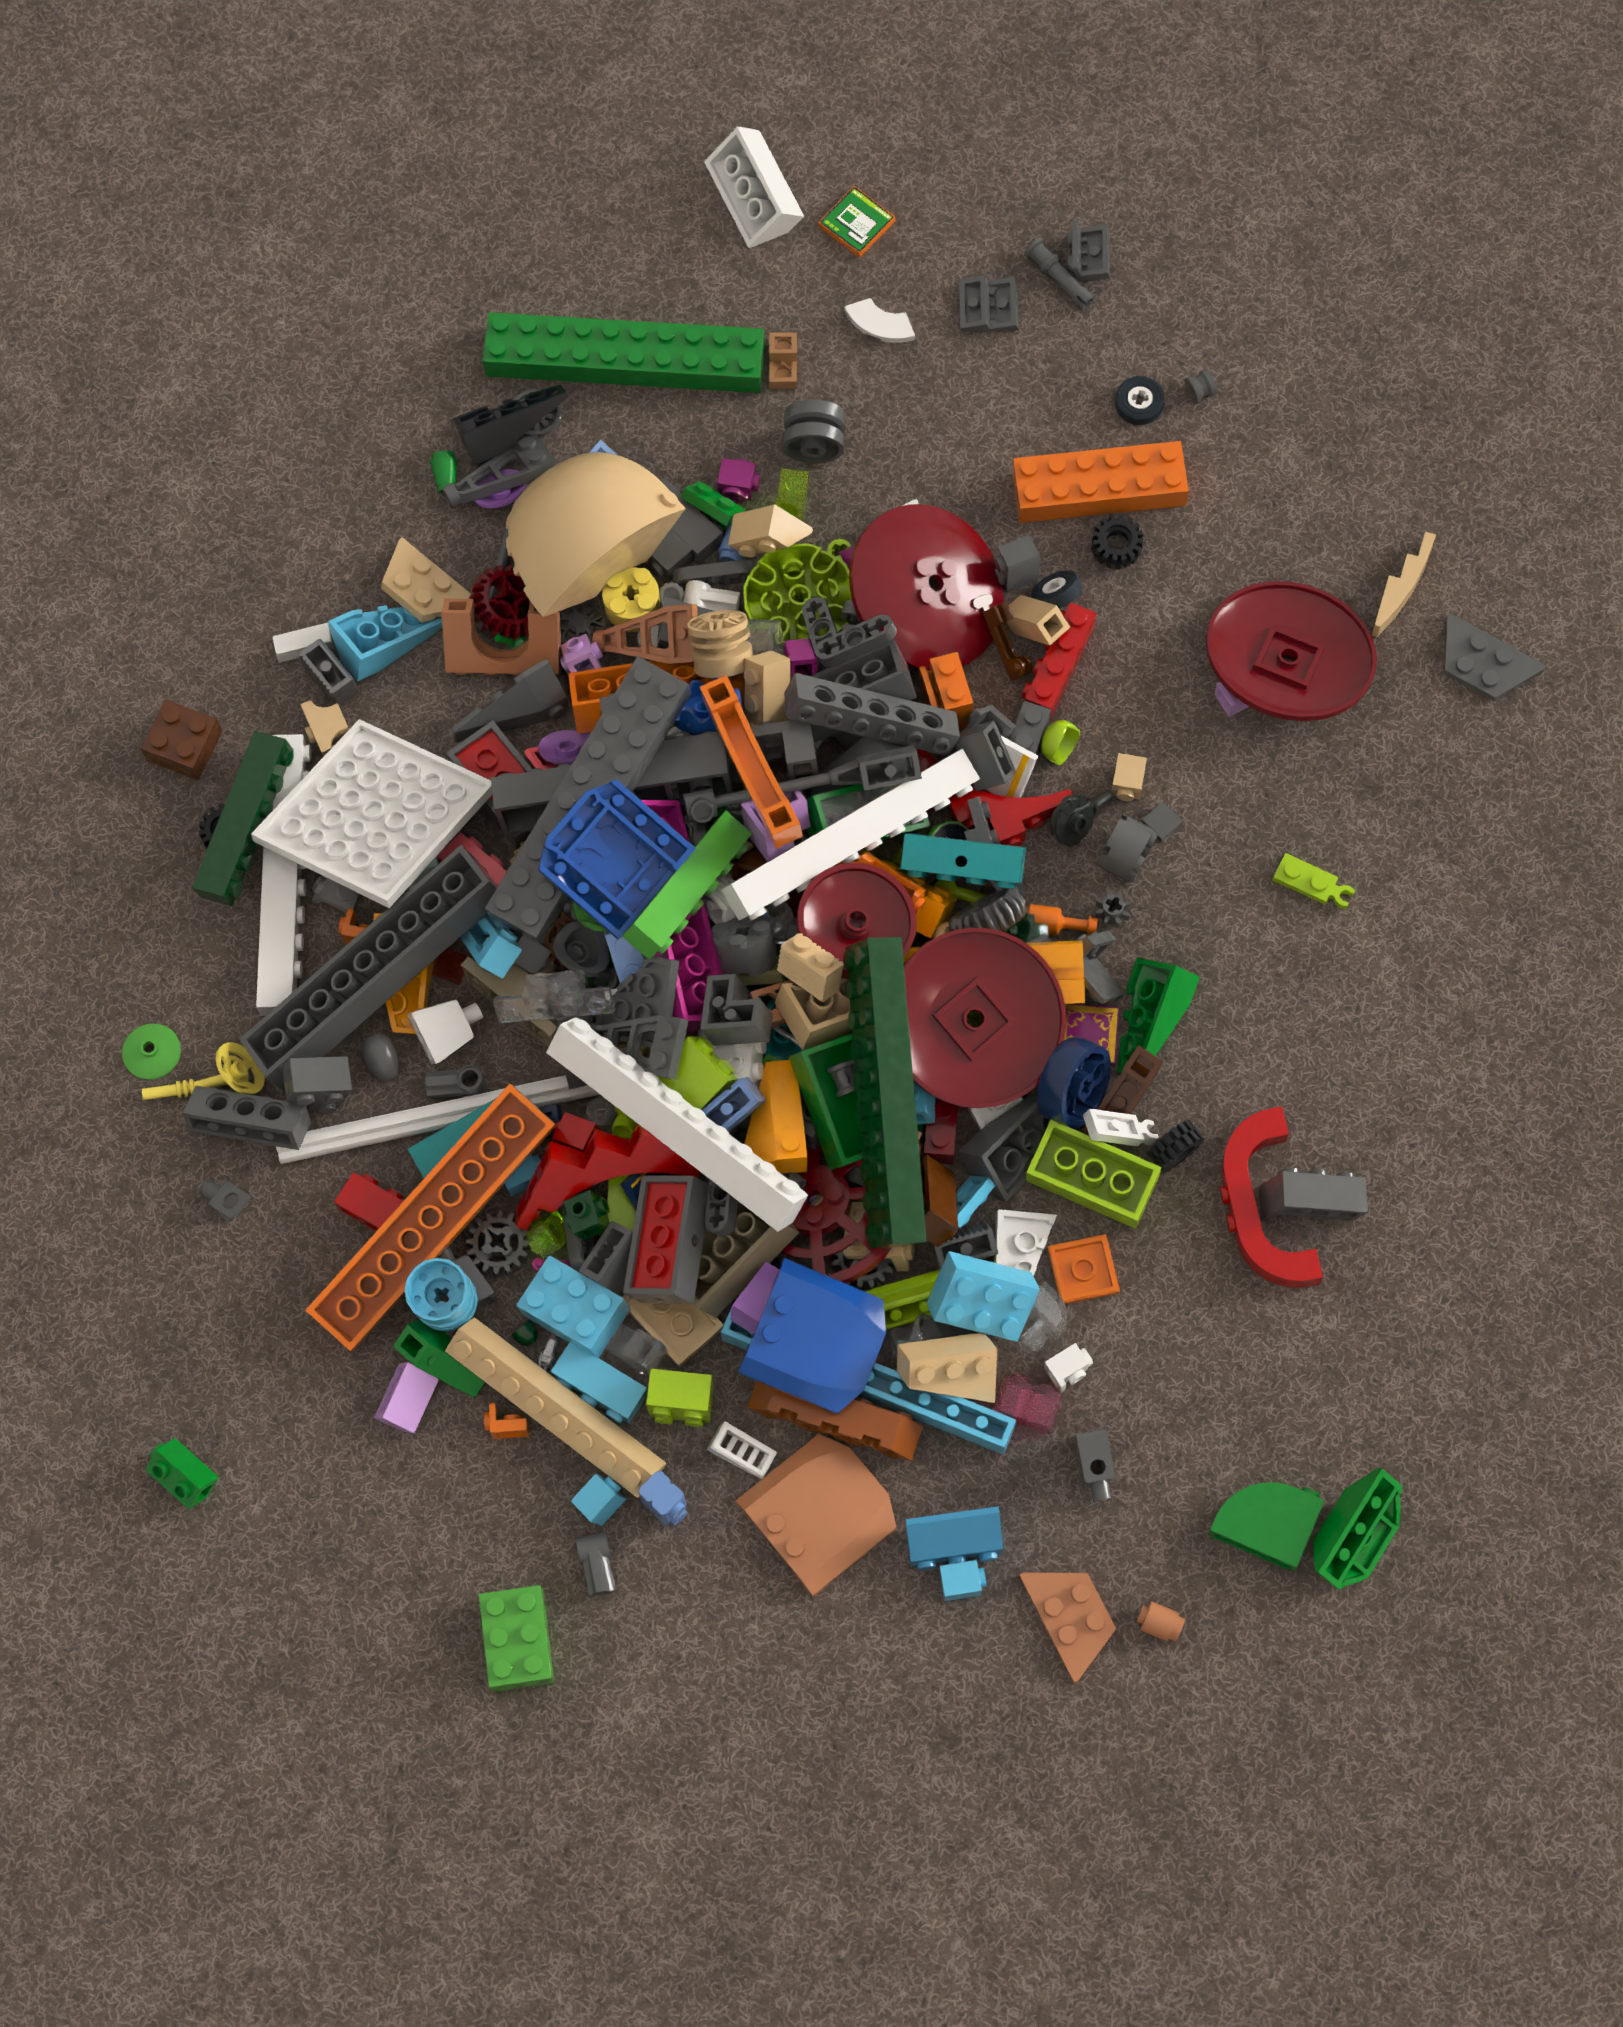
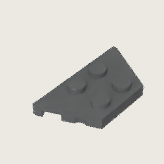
(1485, 661)

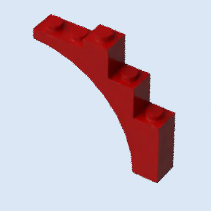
(1008, 814)

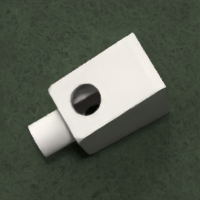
(444, 1027)

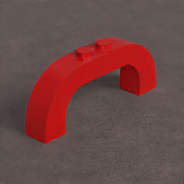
(1269, 1262)

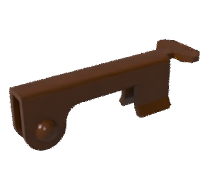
(995, 617)

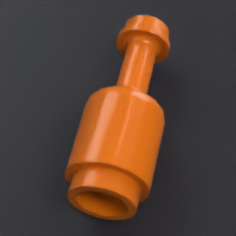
(1056, 921)

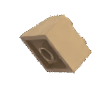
(765, 531)

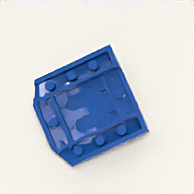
(612, 855)
(815, 1338)

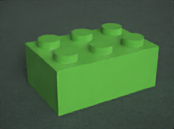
(516, 1638)

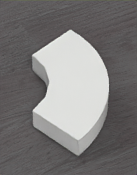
(880, 324)

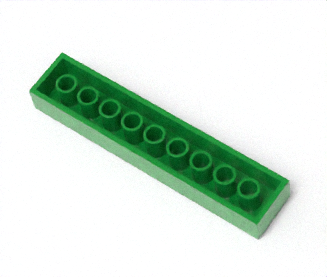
(624, 352)

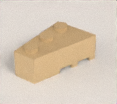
(951, 1366)

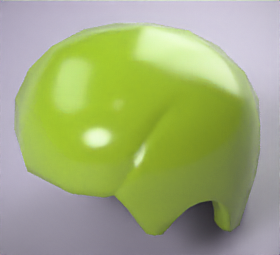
(1059, 741)

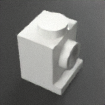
(1068, 1366)

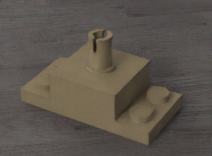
(512, 984)

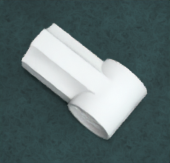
(711, 598)

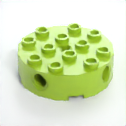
(790, 578)

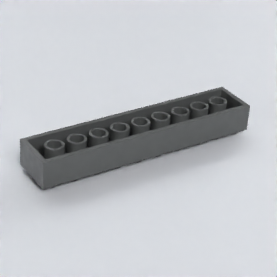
(615, 749)
(373, 965)

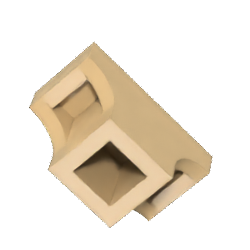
(325, 725)

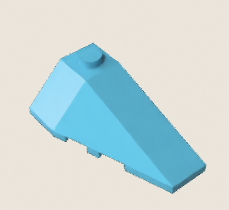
(377, 638)

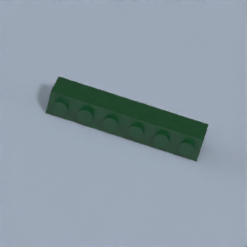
(245, 809)

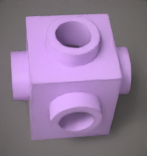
(580, 654)

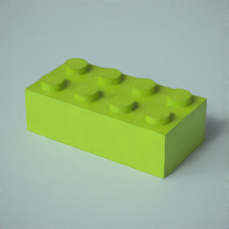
(1093, 1174)

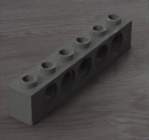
(871, 714)

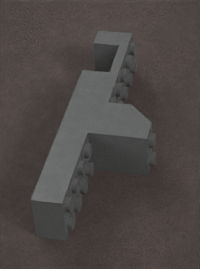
(677, 768)

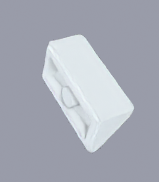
(292, 643)

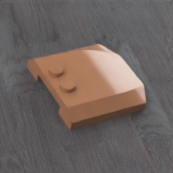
(820, 1511)

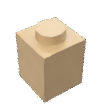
(1128, 777)

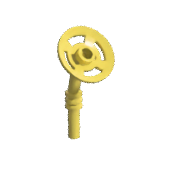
(234, 1075)

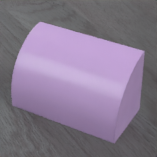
(406, 1398)

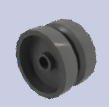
(813, 431)

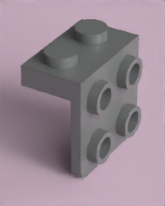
(1097, 980)

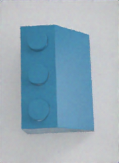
(954, 1537)

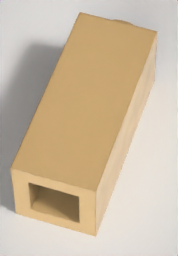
(1036, 620)

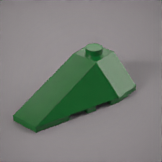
(1158, 1002)

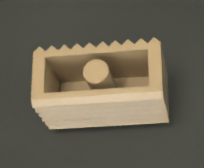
(810, 967)

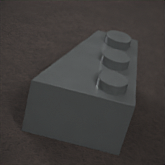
(1313, 1195)

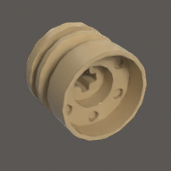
(719, 643)

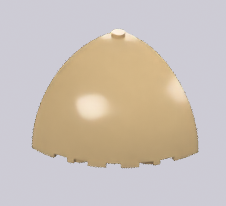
(584, 526)

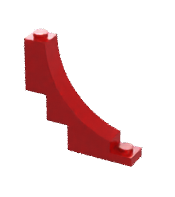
(569, 1171)

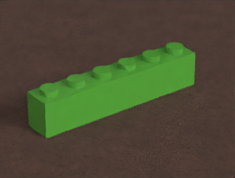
(683, 890)

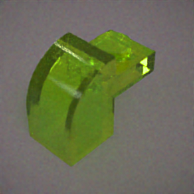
(793, 492)

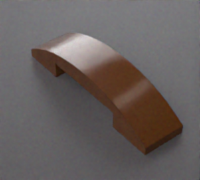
(1131, 1083)

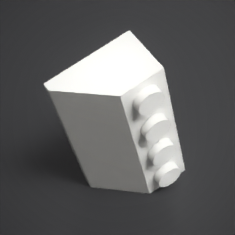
(753, 187)

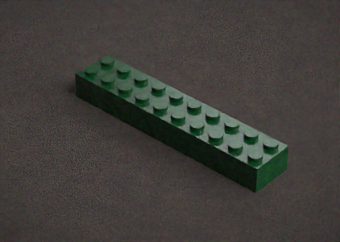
(885, 1093)

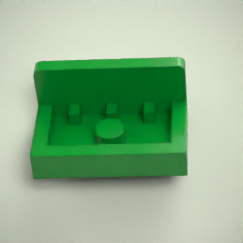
(712, 503)

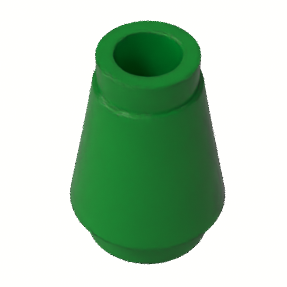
(443, 468)

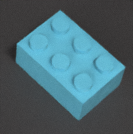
(983, 1296)
(573, 1306)

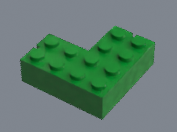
(831, 1115)

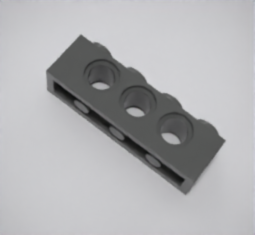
(246, 1117)

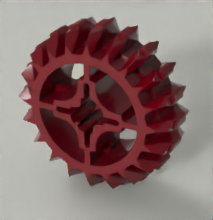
(496, 613)

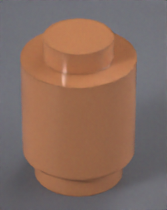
(1160, 1621)

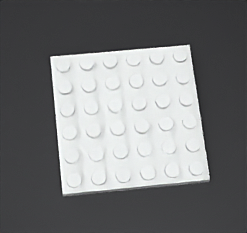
(373, 813)

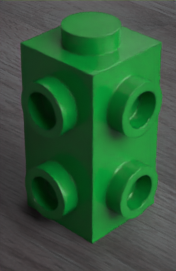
(181, 1473)

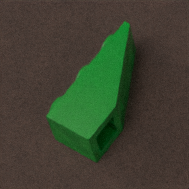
(426, 1351)

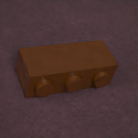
(939, 1201)

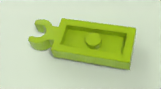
(1311, 881)

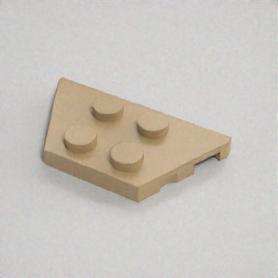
(419, 583)

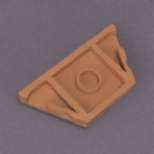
(1071, 1616)

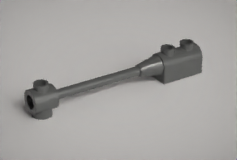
(869, 770)

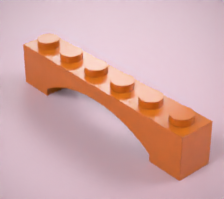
(750, 762)

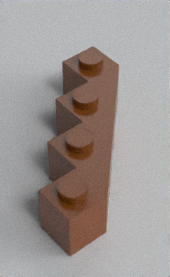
(856, 1424)

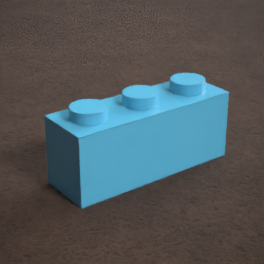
(599, 1383)

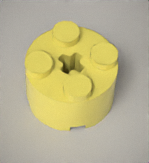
(630, 584)

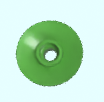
(160, 1060)

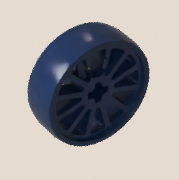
(1073, 1081)

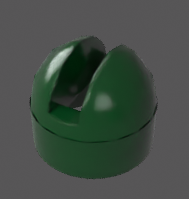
(526, 1334)

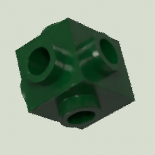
(586, 1214)

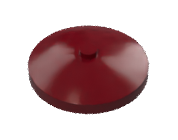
(853, 905)

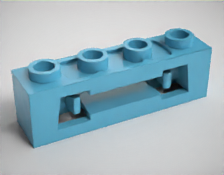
(495, 952)

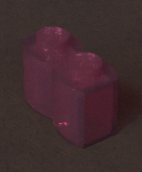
(1028, 1403)

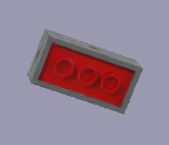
(490, 755)
(667, 1240)

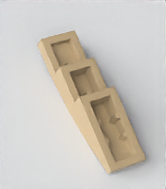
(1400, 589)

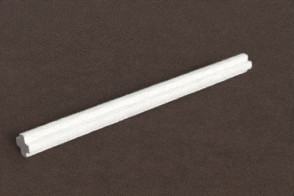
(422, 1119)

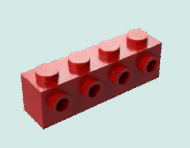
(1061, 659)

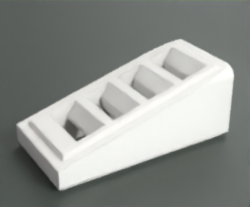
(715, 1448)

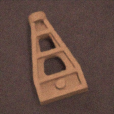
(679, 647)

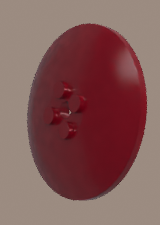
(892, 579)
(1291, 619)
(1018, 1010)

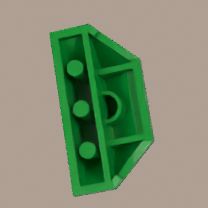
(1358, 1529)

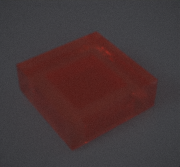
(449, 966)

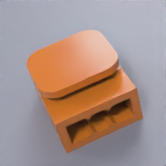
(946, 686)

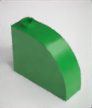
(1269, 1522)

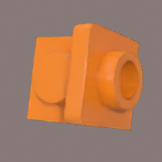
(348, 927)
(510, 1427)

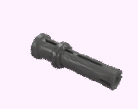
(1051, 265)

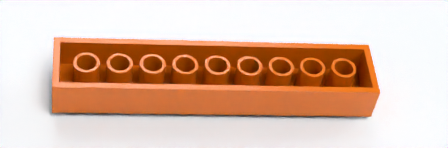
(431, 1216)

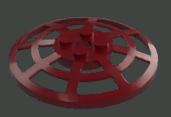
(828, 1216)

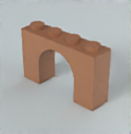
(470, 654)

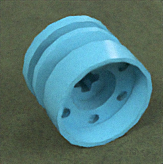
(429, 1283)

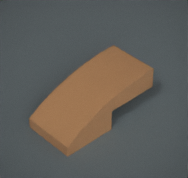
(782, 360)

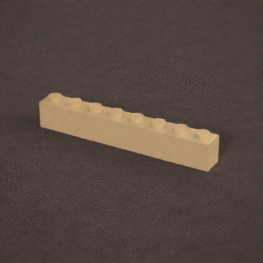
(554, 1406)

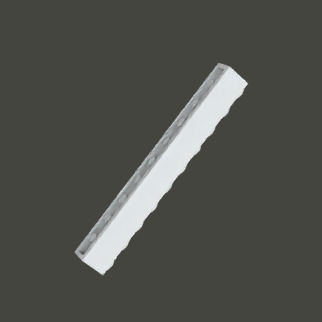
(850, 834)
(281, 904)
(677, 1123)

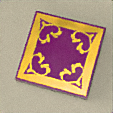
(1094, 1024)

